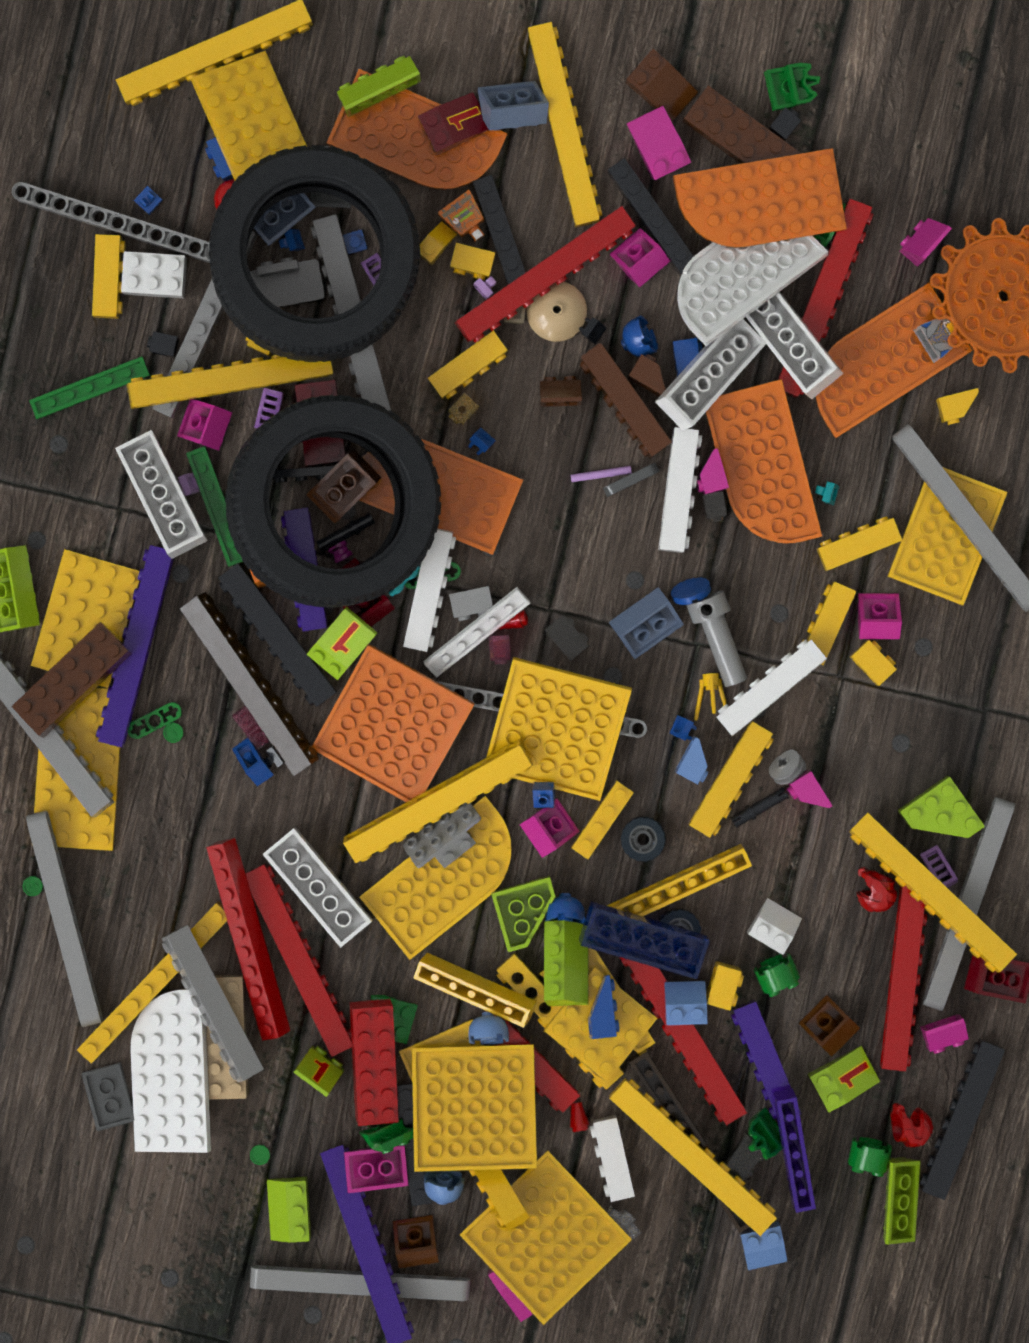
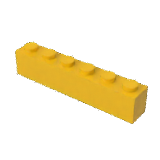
(730, 779)
(475, 989)

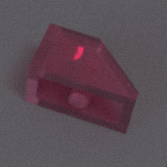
(499, 649)

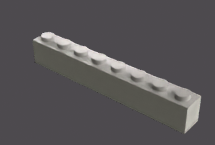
(212, 1003)

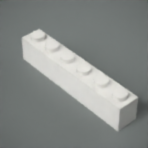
(427, 592)
(772, 687)

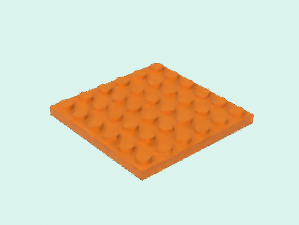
(392, 725)

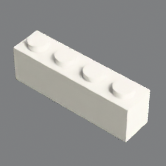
(613, 1158)

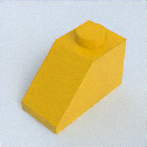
(436, 242)
(955, 406)

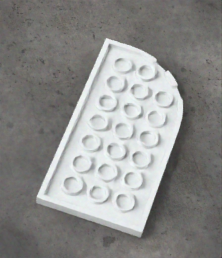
(730, 283)
(170, 1077)

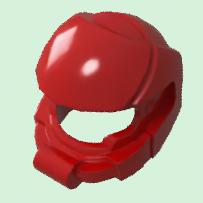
(882, 891)
(913, 1130)

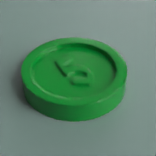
(173, 732)
(33, 886)
(259, 1154)

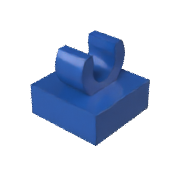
(148, 200)
(292, 241)
(481, 440)
(682, 728)

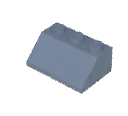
(513, 105)
(282, 217)
(646, 623)

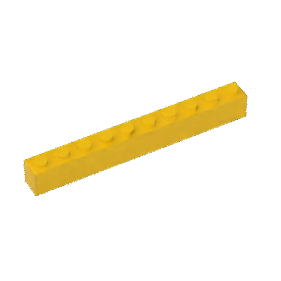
(214, 52)
(563, 124)
(222, 380)
(437, 801)
(932, 893)
(147, 989)
(692, 1156)

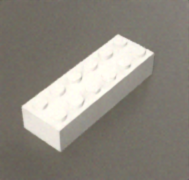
(794, 345)
(710, 374)
(678, 490)
(161, 494)
(317, 887)

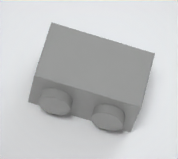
(470, 602)

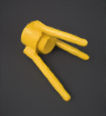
(710, 682)

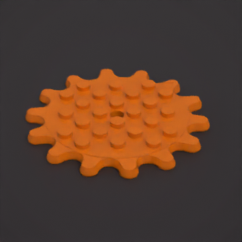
(972, 296)

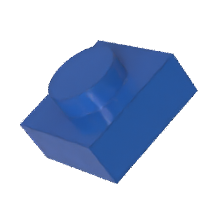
(355, 242)

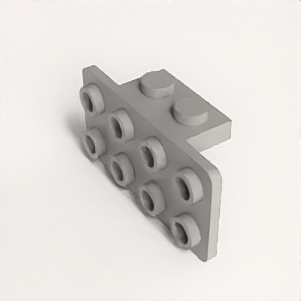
(289, 281)
(445, 838)

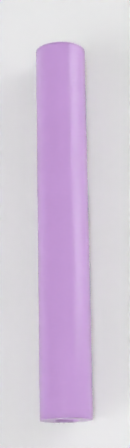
(601, 474)

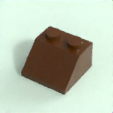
(648, 375)
(829, 1025)
(415, 1241)

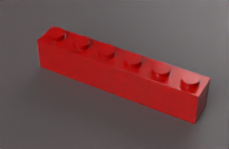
(547, 1078)

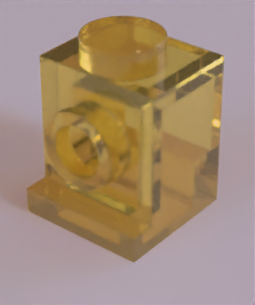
(468, 403)

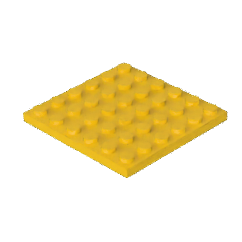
(563, 723)
(474, 1108)
(555, 1248)

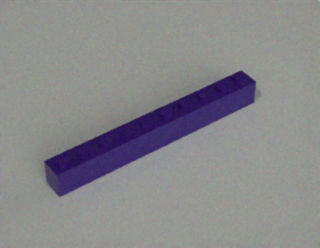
(138, 640)
(368, 1251)

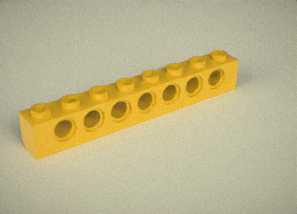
(685, 882)
(514, 965)

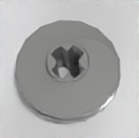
(787, 767)

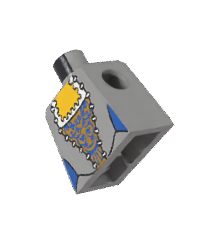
(934, 337)

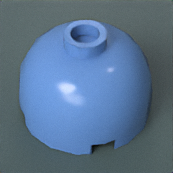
(488, 1030)
(443, 1186)

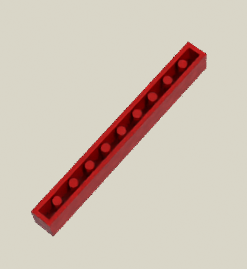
(544, 274)
(830, 279)
(248, 939)
(299, 960)
(903, 982)
(690, 1044)

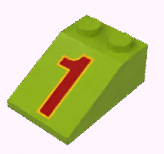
(341, 643)
(319, 1070)
(844, 1078)

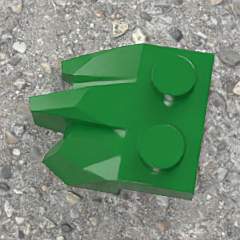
(790, 86)
(403, 1017)
(765, 1134)
(387, 1136)

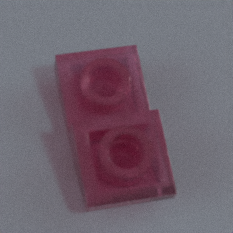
(250, 727)

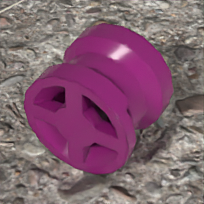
(340, 552)

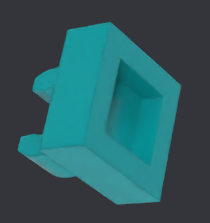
(829, 492)

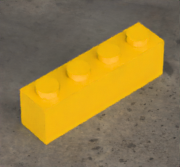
(108, 276)
(467, 365)
(859, 544)
(830, 616)
(602, 819)
(501, 1197)

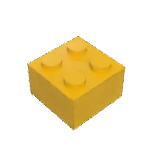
(723, 986)

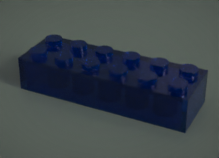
(644, 940)

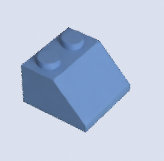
(693, 762)
(685, 1003)
(763, 1249)

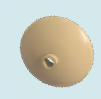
(562, 325)

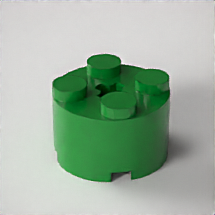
(777, 974)
(869, 1156)

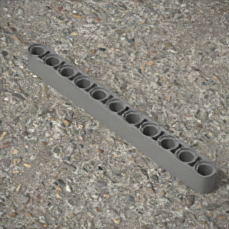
(109, 219)
(964, 514)
(488, 704)
(971, 895)
(64, 918)
(354, 1283)

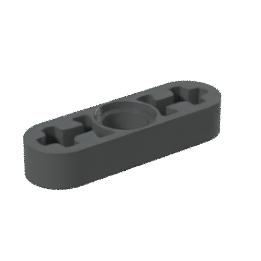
(631, 479)

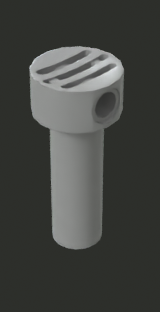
(719, 636)

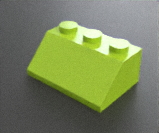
(289, 1209)

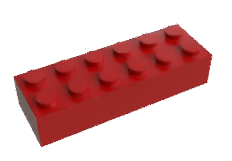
(374, 1062)

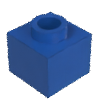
(543, 794)

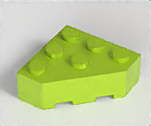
(942, 811)
(522, 910)

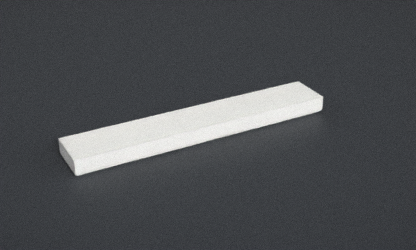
(476, 632)

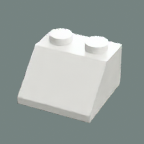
(774, 926)

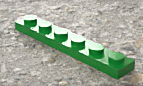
(88, 388)
(214, 501)

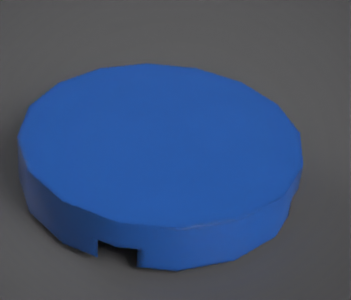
(690, 590)

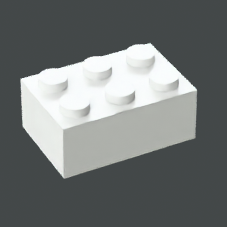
(154, 275)

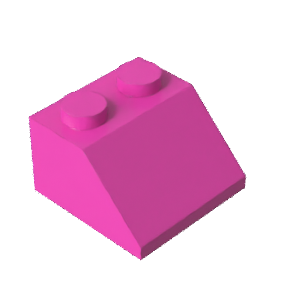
(640, 257)
(204, 424)
(712, 476)
(879, 616)
(808, 790)
(549, 828)
(945, 1033)

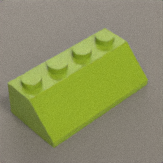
(378, 86)
(17, 593)
(564, 964)
(901, 1200)

